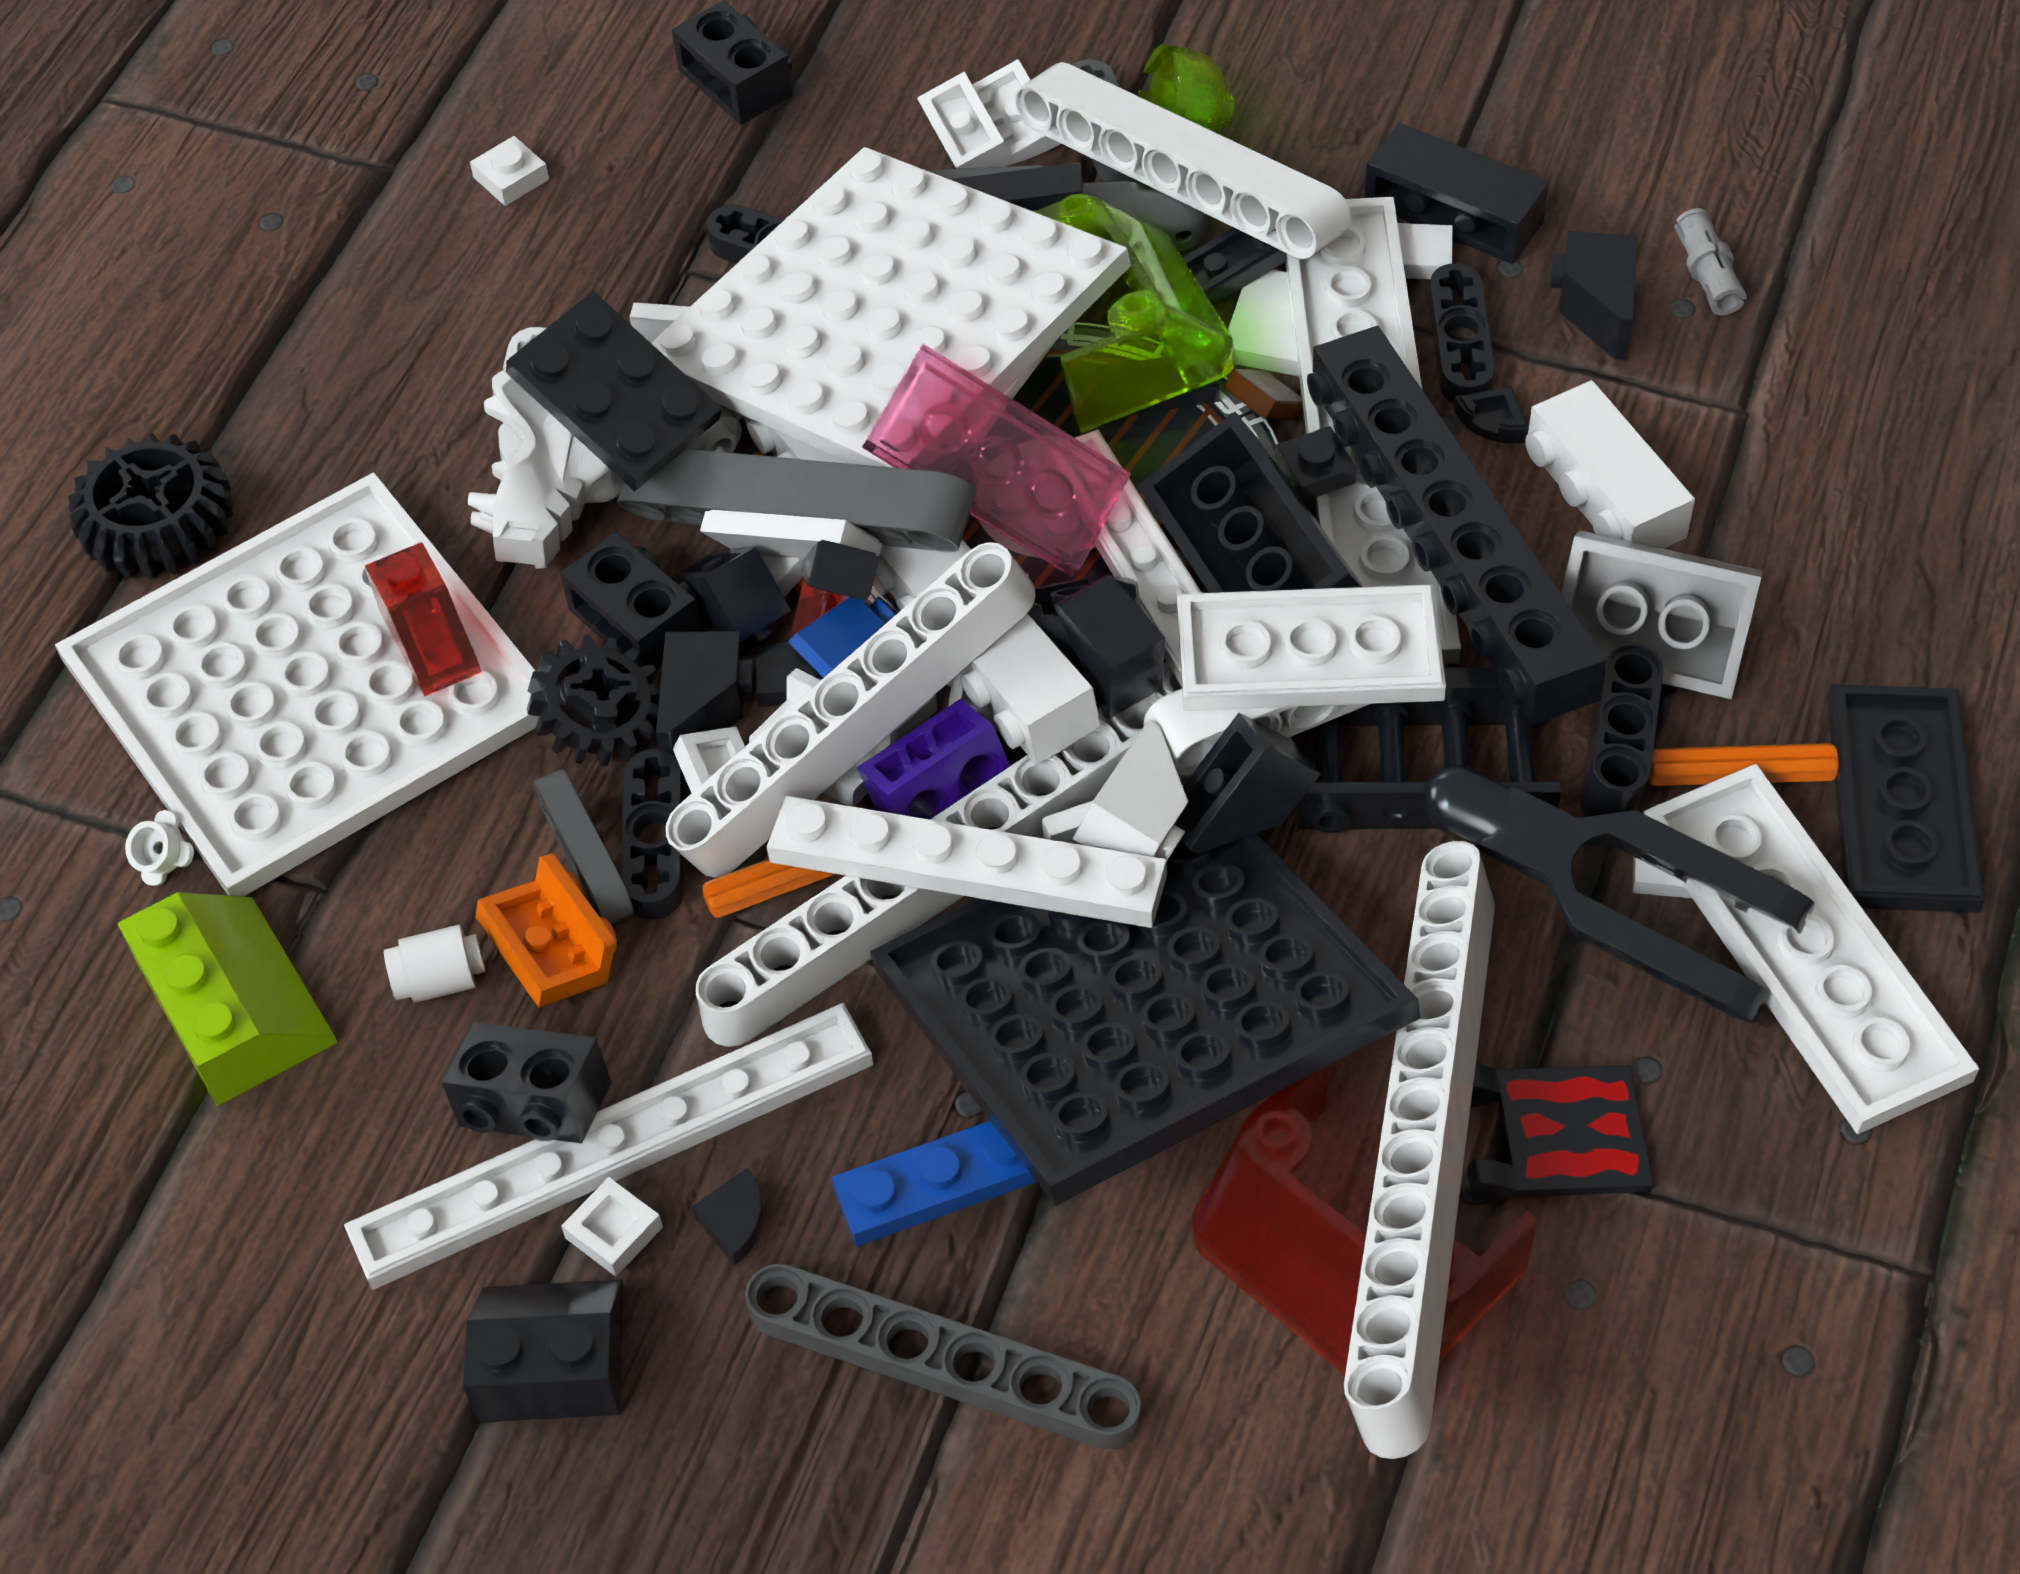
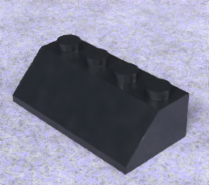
(1242, 517)

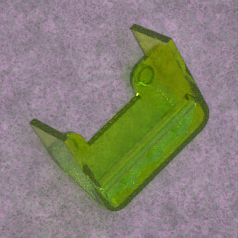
(1162, 333)

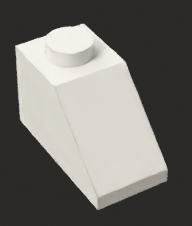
(1138, 802)

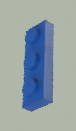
(928, 1182)

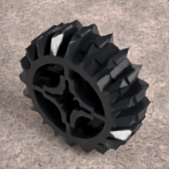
(150, 506)

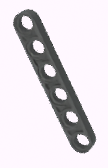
(946, 1344)

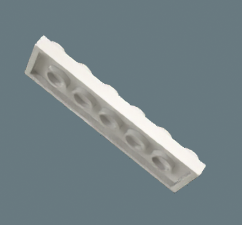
(1838, 981)

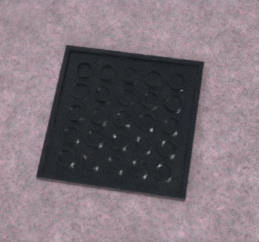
(1128, 1037)

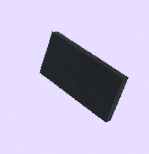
(1904, 798)

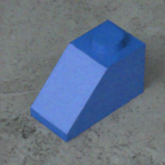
(840, 632)

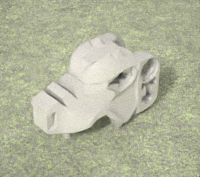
(541, 473)

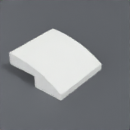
(981, 120)

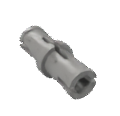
(1710, 261)

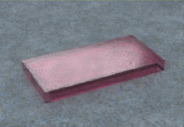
(1027, 472)

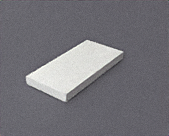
(1310, 647)

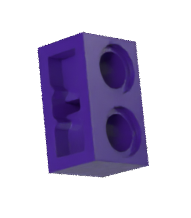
(935, 764)

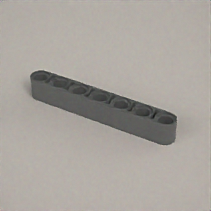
(889, 503)

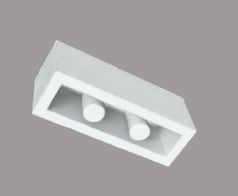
(1608, 469)

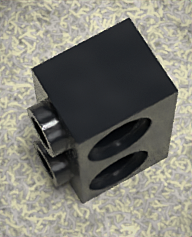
(733, 62)
(629, 598)
(527, 1082)

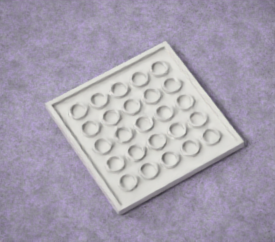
(865, 274)
(278, 696)

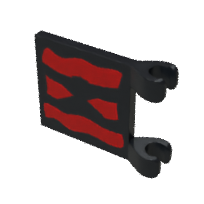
(1561, 1134)

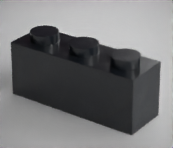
(1446, 184)

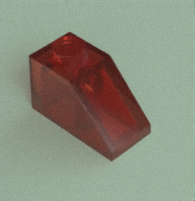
(422, 618)

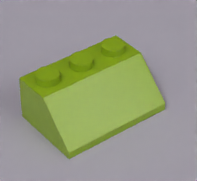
(226, 989)

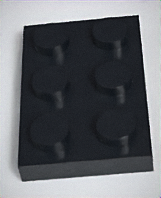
(613, 390)

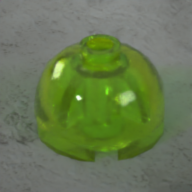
(1189, 86)

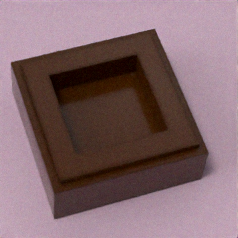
(1264, 394)

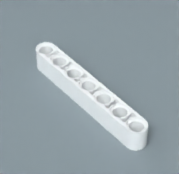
(1184, 160)
(852, 708)

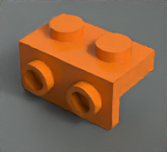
(550, 934)

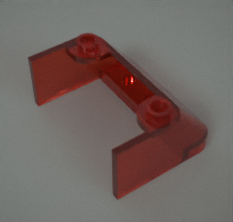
(1304, 1254)

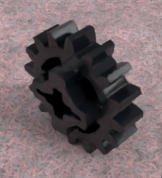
(591, 703)

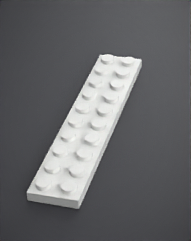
(1335, 293)

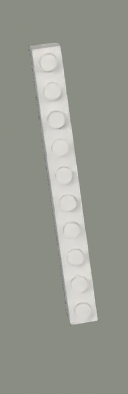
(1020, 678)

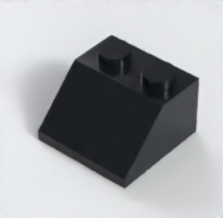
(545, 1351)

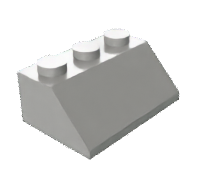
(1672, 601)

